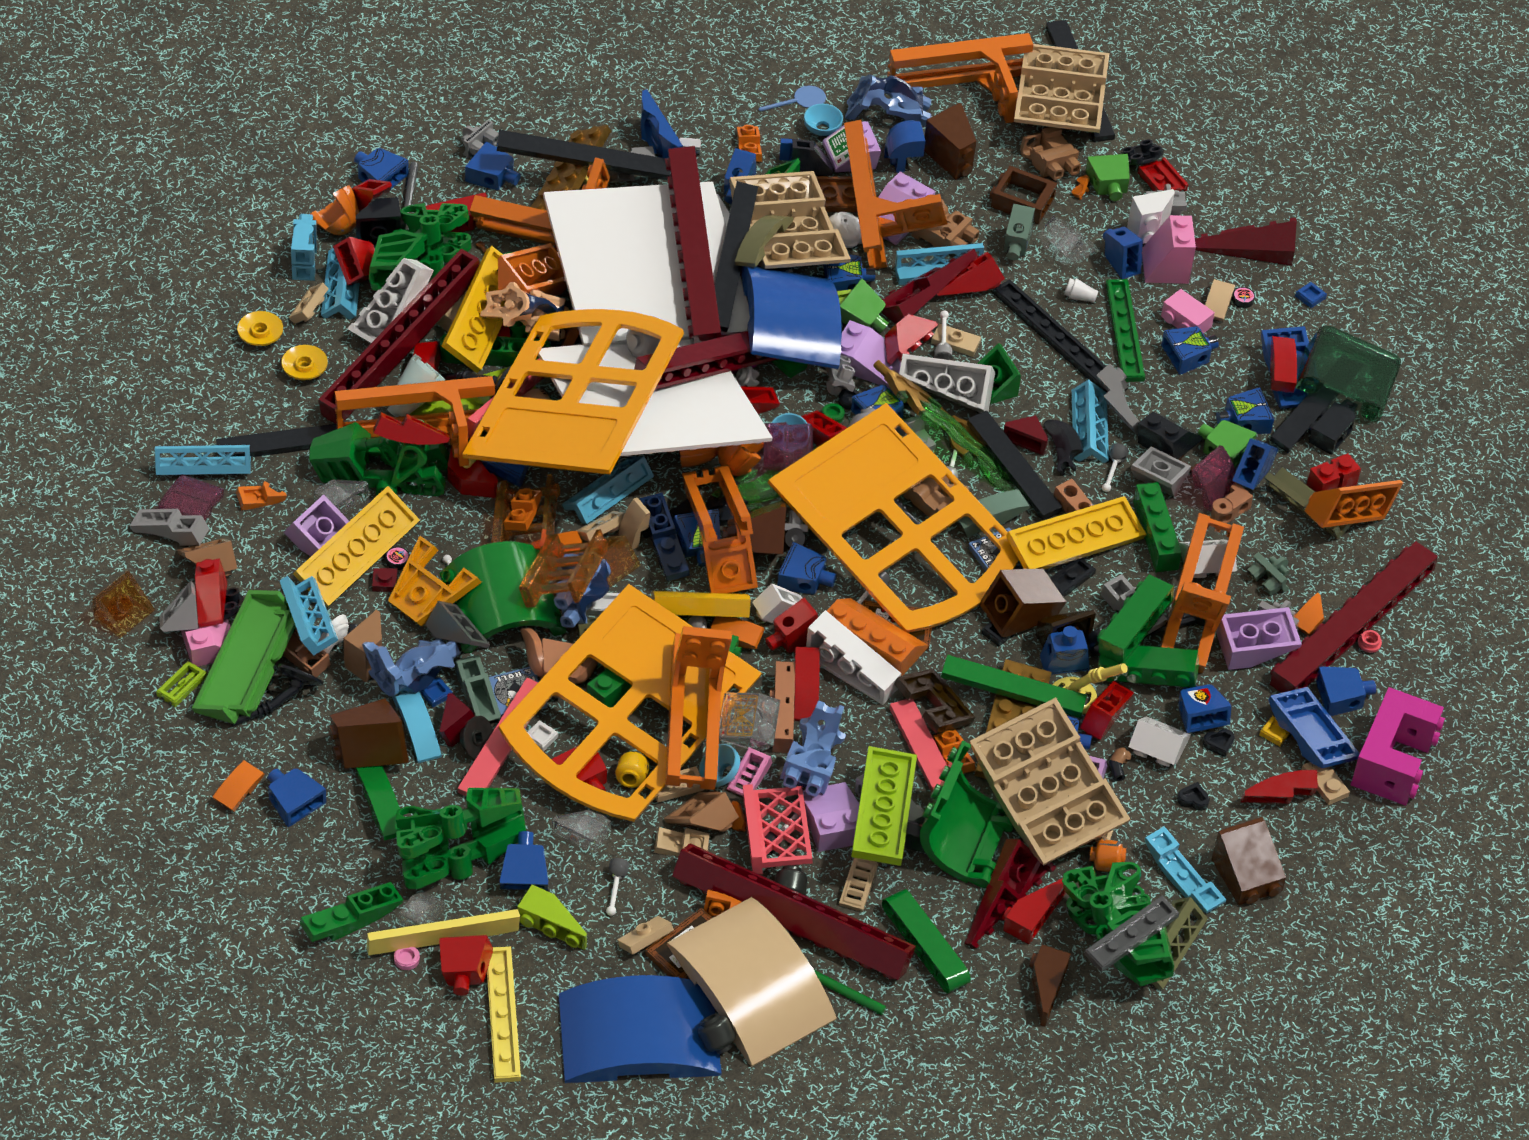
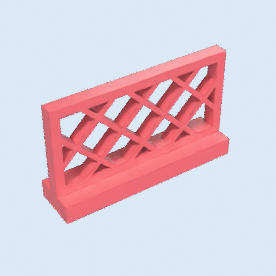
(757, 834)

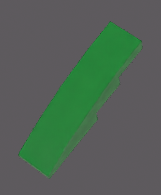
(380, 799)

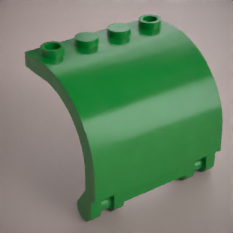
(497, 600)
(962, 825)

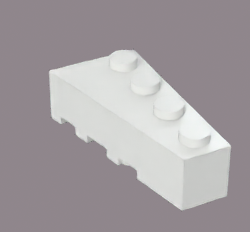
(400, 289)
(953, 380)
(851, 658)

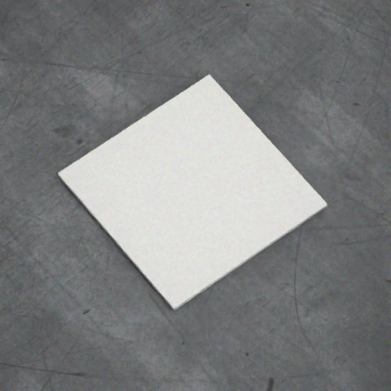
(624, 254)
(676, 417)

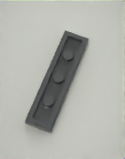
(1131, 933)

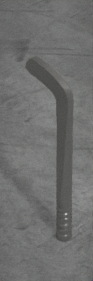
(412, 175)

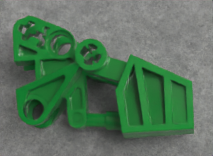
(421, 240)
(346, 451)
(424, 837)
(1110, 904)

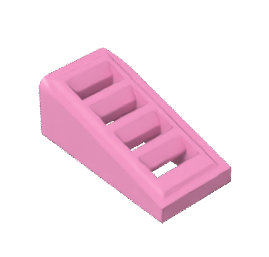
(758, 757)

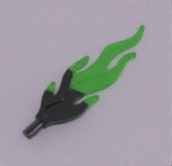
(751, 492)

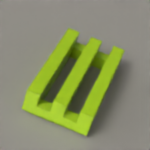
(184, 686)

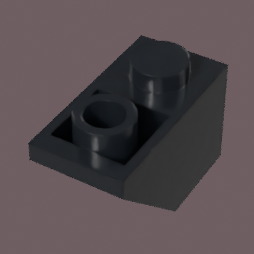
(810, 157)

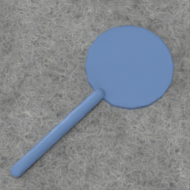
(804, 96)

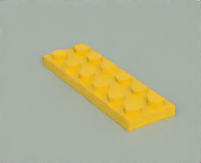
(471, 334)
(1076, 534)
(358, 545)

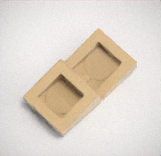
(1220, 298)
(634, 521)
(671, 842)

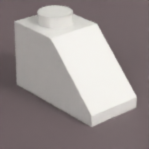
(774, 602)

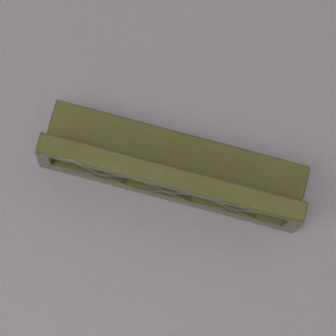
(1297, 495)
(1184, 907)

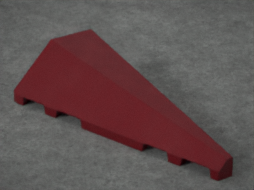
(1266, 243)
(921, 289)
(1011, 879)

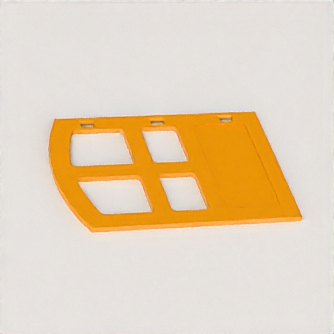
(566, 431)
(864, 474)
(636, 644)

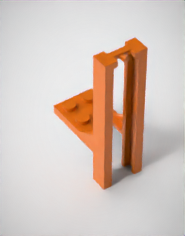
(993, 75)
(908, 215)
(526, 221)
(450, 391)
(729, 559)
(1197, 600)
(705, 650)

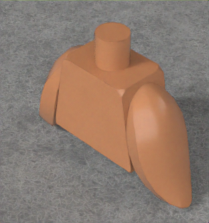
(545, 655)

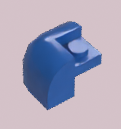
(904, 141)

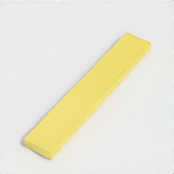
(430, 933)
(503, 1016)

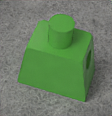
(1109, 174)
(863, 307)
(1230, 436)

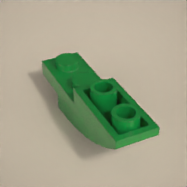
(352, 915)

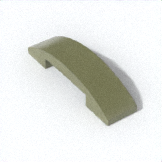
(753, 244)

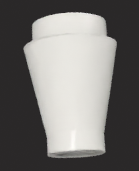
(1080, 291)

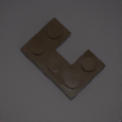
(949, 710)

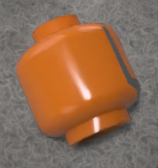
(1106, 853)

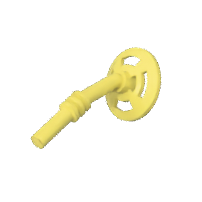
(1094, 676)

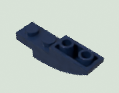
(664, 538)

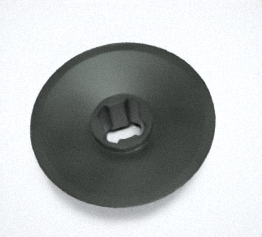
(475, 735)

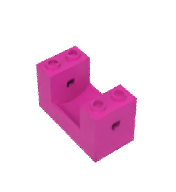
(1400, 720)

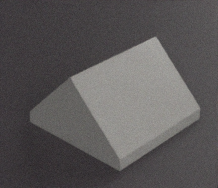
(1161, 468)
(181, 612)

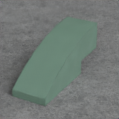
(1001, 506)
(477, 688)

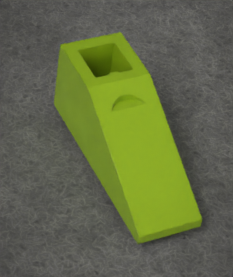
(546, 913)

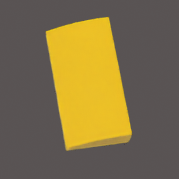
(704, 603)

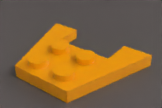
(420, 590)

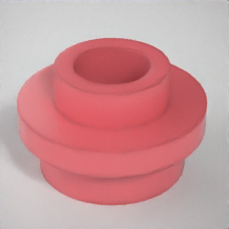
(1369, 636)

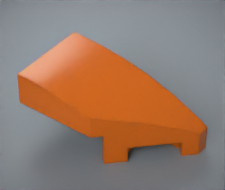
(257, 496)
(1310, 615)

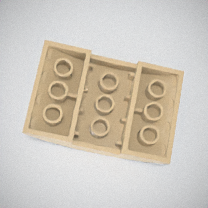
(1062, 88)
(810, 235)
(1047, 782)
(755, 979)

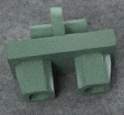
(1276, 580)

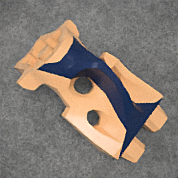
(523, 308)

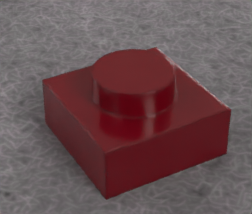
(384, 579)

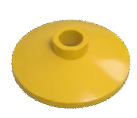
(260, 328)
(304, 362)

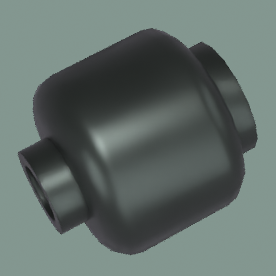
(793, 878)
(716, 1033)

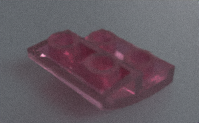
(787, 444)
(1214, 476)
(192, 497)

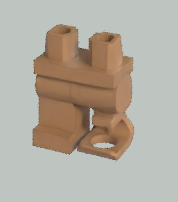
(1051, 153)
(952, 234)
(928, 497)

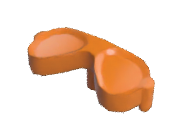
(1080, 190)
(740, 823)

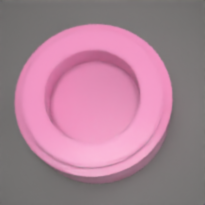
(407, 958)

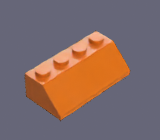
(533, 269)
(1352, 503)
(882, 636)

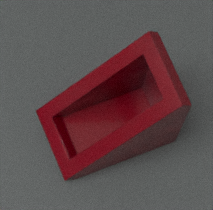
(1027, 434)
(454, 719)

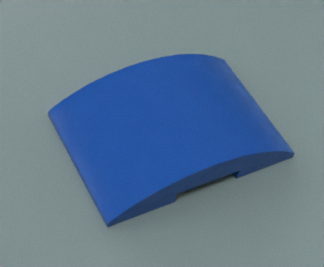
(793, 316)
(635, 1029)

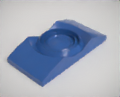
(656, 128)
(1286, 399)
(1312, 728)

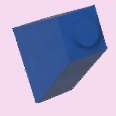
(1255, 463)

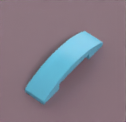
(418, 725)
(1180, 872)

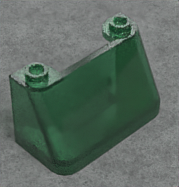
(1349, 368)

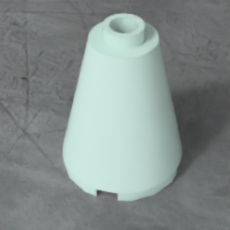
(415, 372)

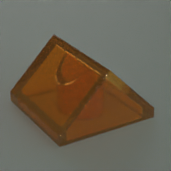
(620, 558)
(121, 605)

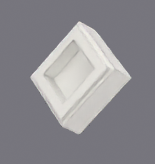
(543, 735)

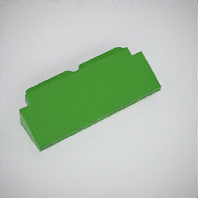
(246, 657)

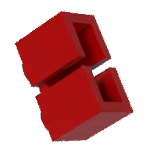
(1327, 475)

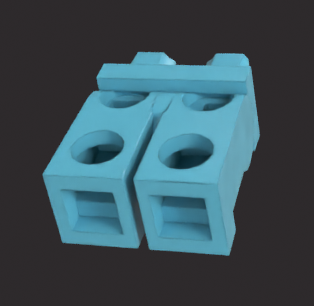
(304, 248)

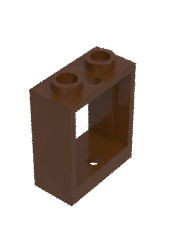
(1028, 181)

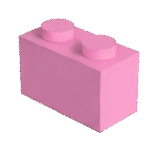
(1186, 311)

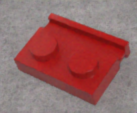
(1160, 173)

